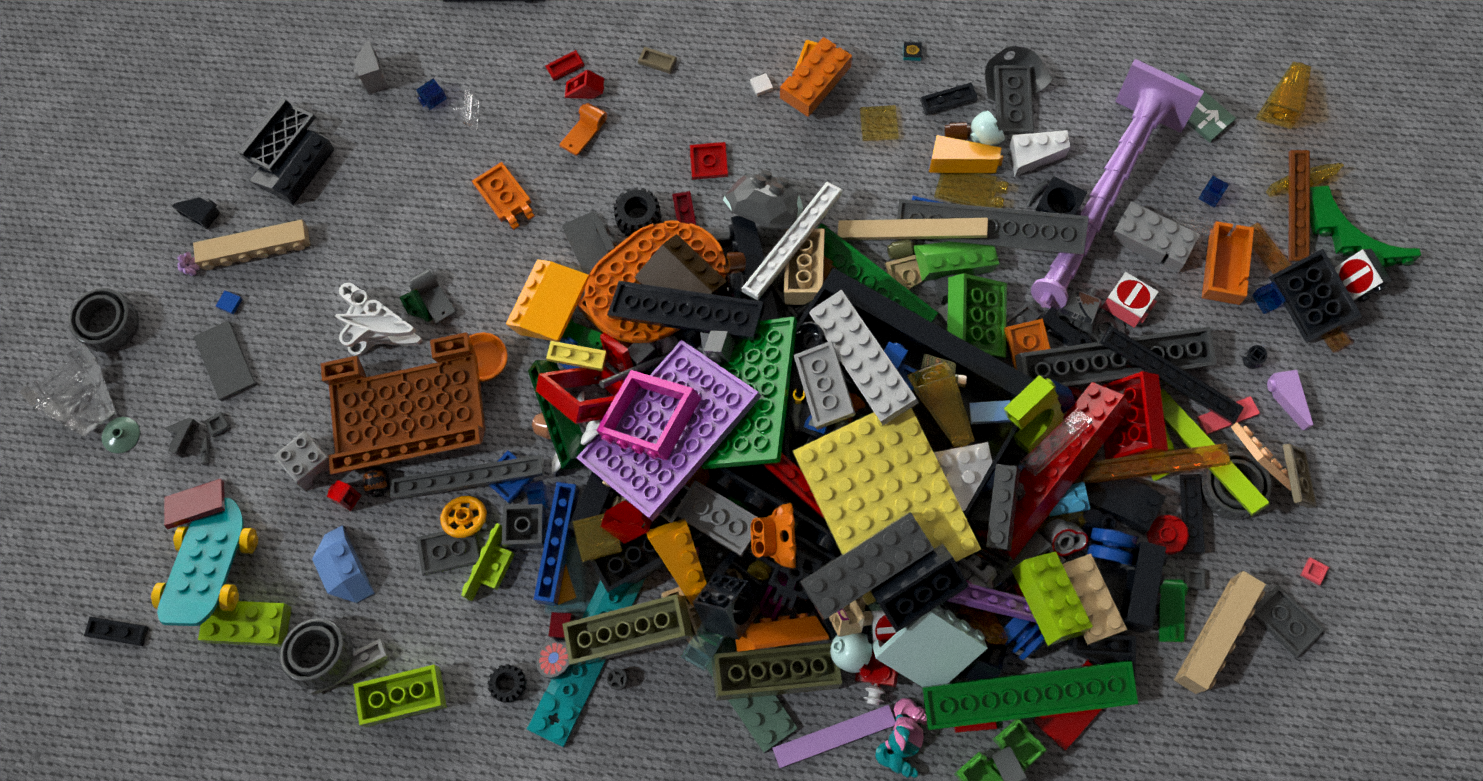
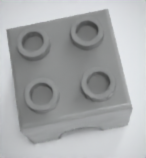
(303, 459)

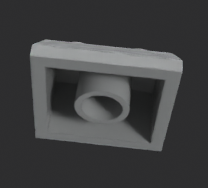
(369, 69)

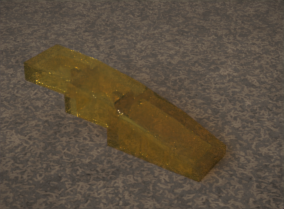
(1317, 176)

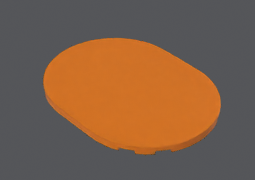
(625, 263)

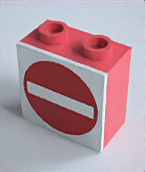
(1130, 300)

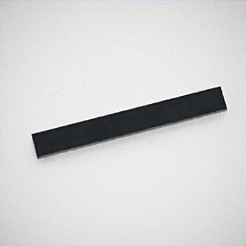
(1171, 375)

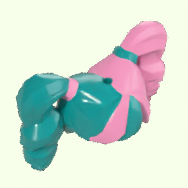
(905, 738)

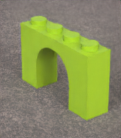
(1035, 413)

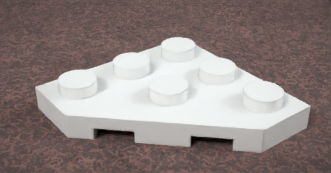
(965, 469)

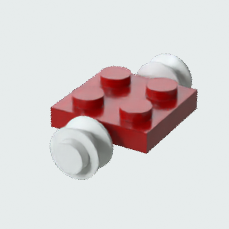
(876, 674)

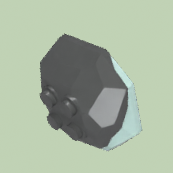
(765, 200)

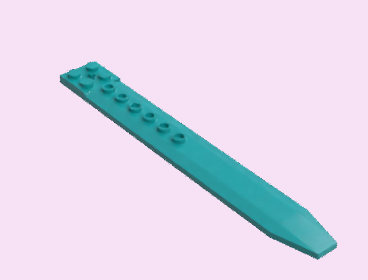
(569, 694)

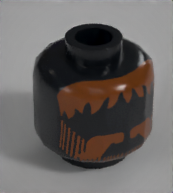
(376, 481)

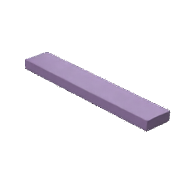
(834, 736)

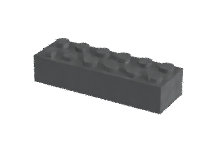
(866, 565)

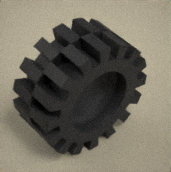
(494, 683)

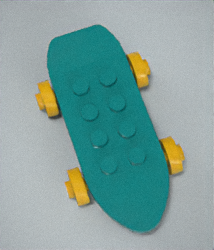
(202, 568)

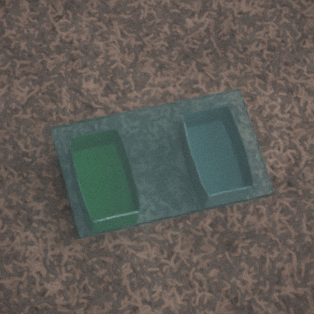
(702, 648)

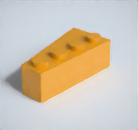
(679, 555)

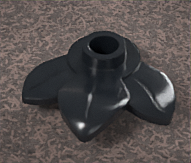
(1096, 519)

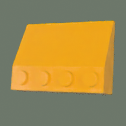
(547, 301)

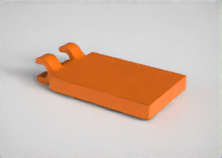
(503, 194)

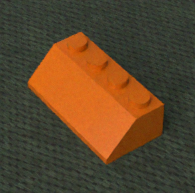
(781, 632)

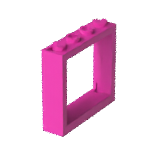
(662, 449)

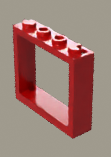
(553, 384)

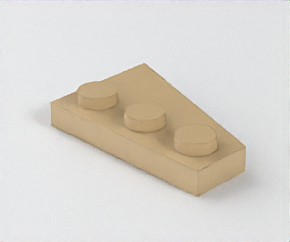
(905, 271)

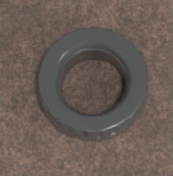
(117, 334)
(1218, 501)
(331, 668)

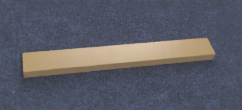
(913, 229)

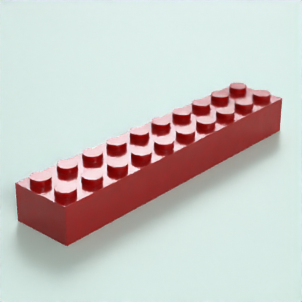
(1049, 486)

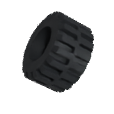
(632, 200)

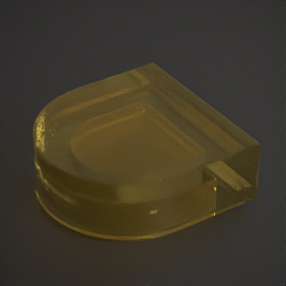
(759, 570)

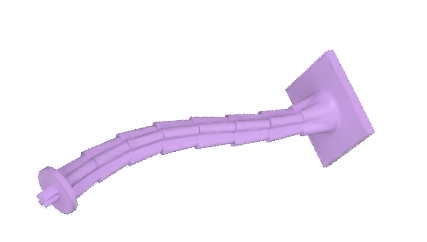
(1155, 100)

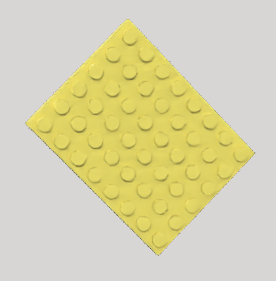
(877, 474)

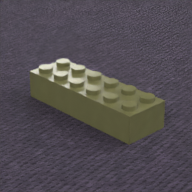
(627, 630)
(774, 672)

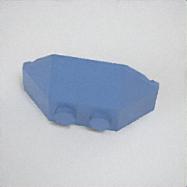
(341, 567)

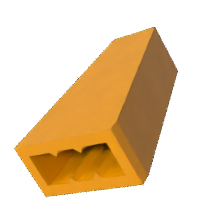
(963, 156)

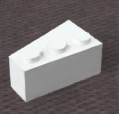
(1037, 149)

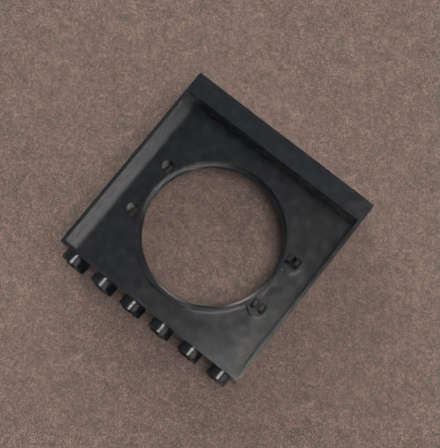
(888, 322)

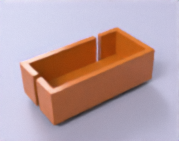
(815, 76)
(1228, 263)

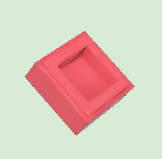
(1314, 571)

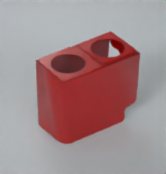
(625, 522)

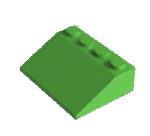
(978, 312)

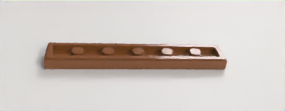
(1299, 205)

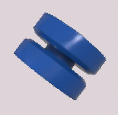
(1112, 545)

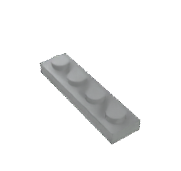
(362, 660)

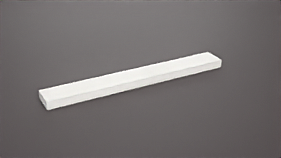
(792, 241)

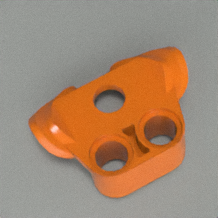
(768, 536)

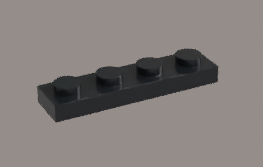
(1192, 512)

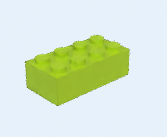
(1052, 598)
(248, 624)
(399, 695)

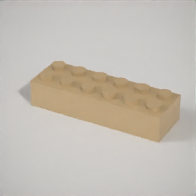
(1220, 633)

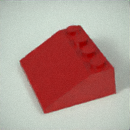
(1144, 424)

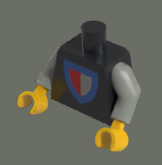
(804, 424)

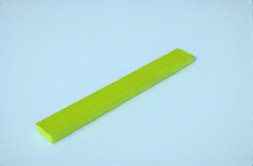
(1228, 475)

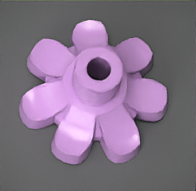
(187, 264)

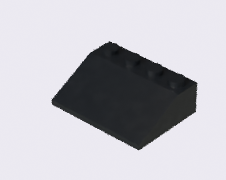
(296, 168)
(1316, 296)

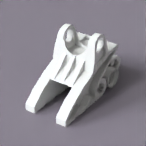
(371, 325)

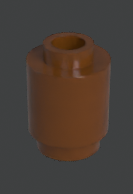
(957, 130)

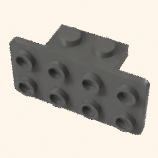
(589, 240)

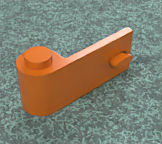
(589, 124)

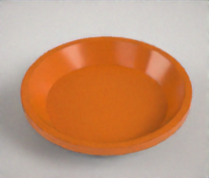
(490, 355)

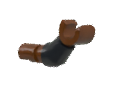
(736, 279)

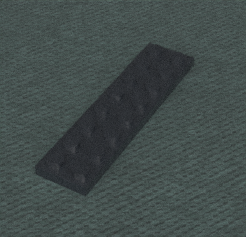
(686, 310)

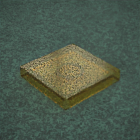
(879, 123)
(594, 540)

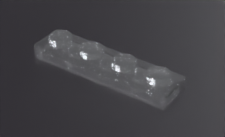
(1056, 442)

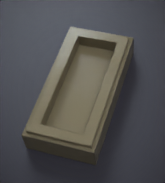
(657, 60)

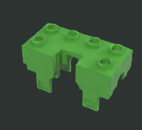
(1017, 736)

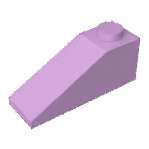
(1290, 395)

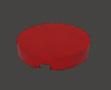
(1168, 532)

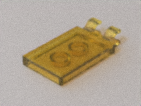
(971, 189)

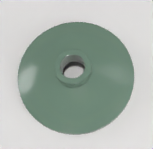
(125, 440)

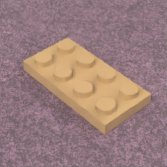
(1095, 599)

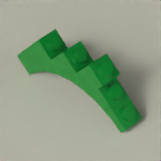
(1347, 239)

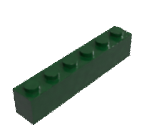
(563, 431)

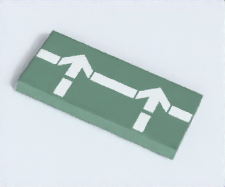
(1208, 116)

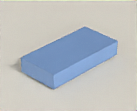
(988, 412)

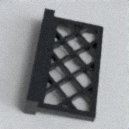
(270, 130)

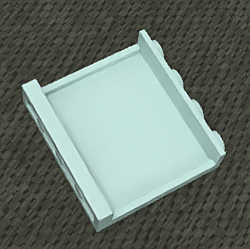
(932, 648)

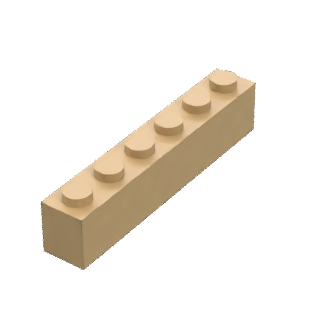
(251, 244)

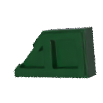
(415, 306)

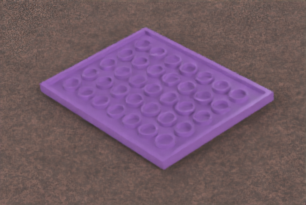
(654, 482)

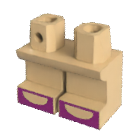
(851, 618)

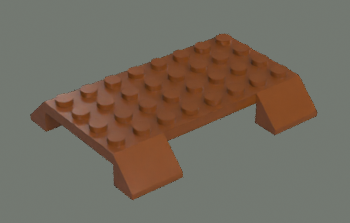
(405, 410)

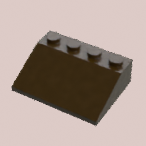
(681, 268)

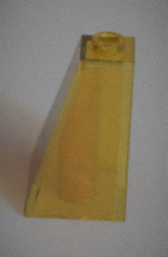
(1288, 98)
(941, 396)

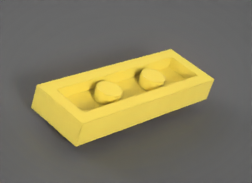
(576, 355)

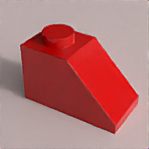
(585, 86)
(343, 495)

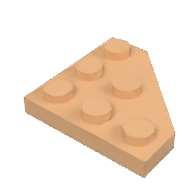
(1262, 455)

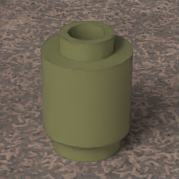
(900, 249)

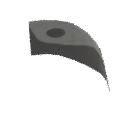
(1023, 56)

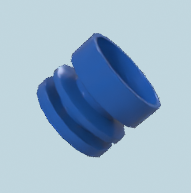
(1025, 635)

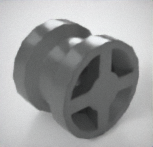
(615, 676)

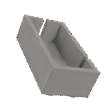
(1155, 236)

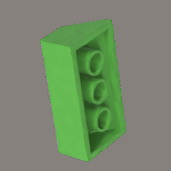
(950, 258)

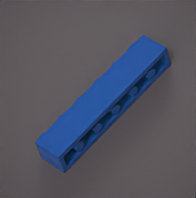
(556, 544)

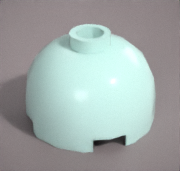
(985, 129)
(851, 651)

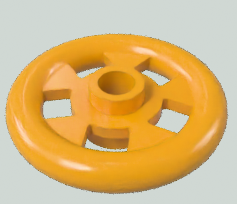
(456, 504)

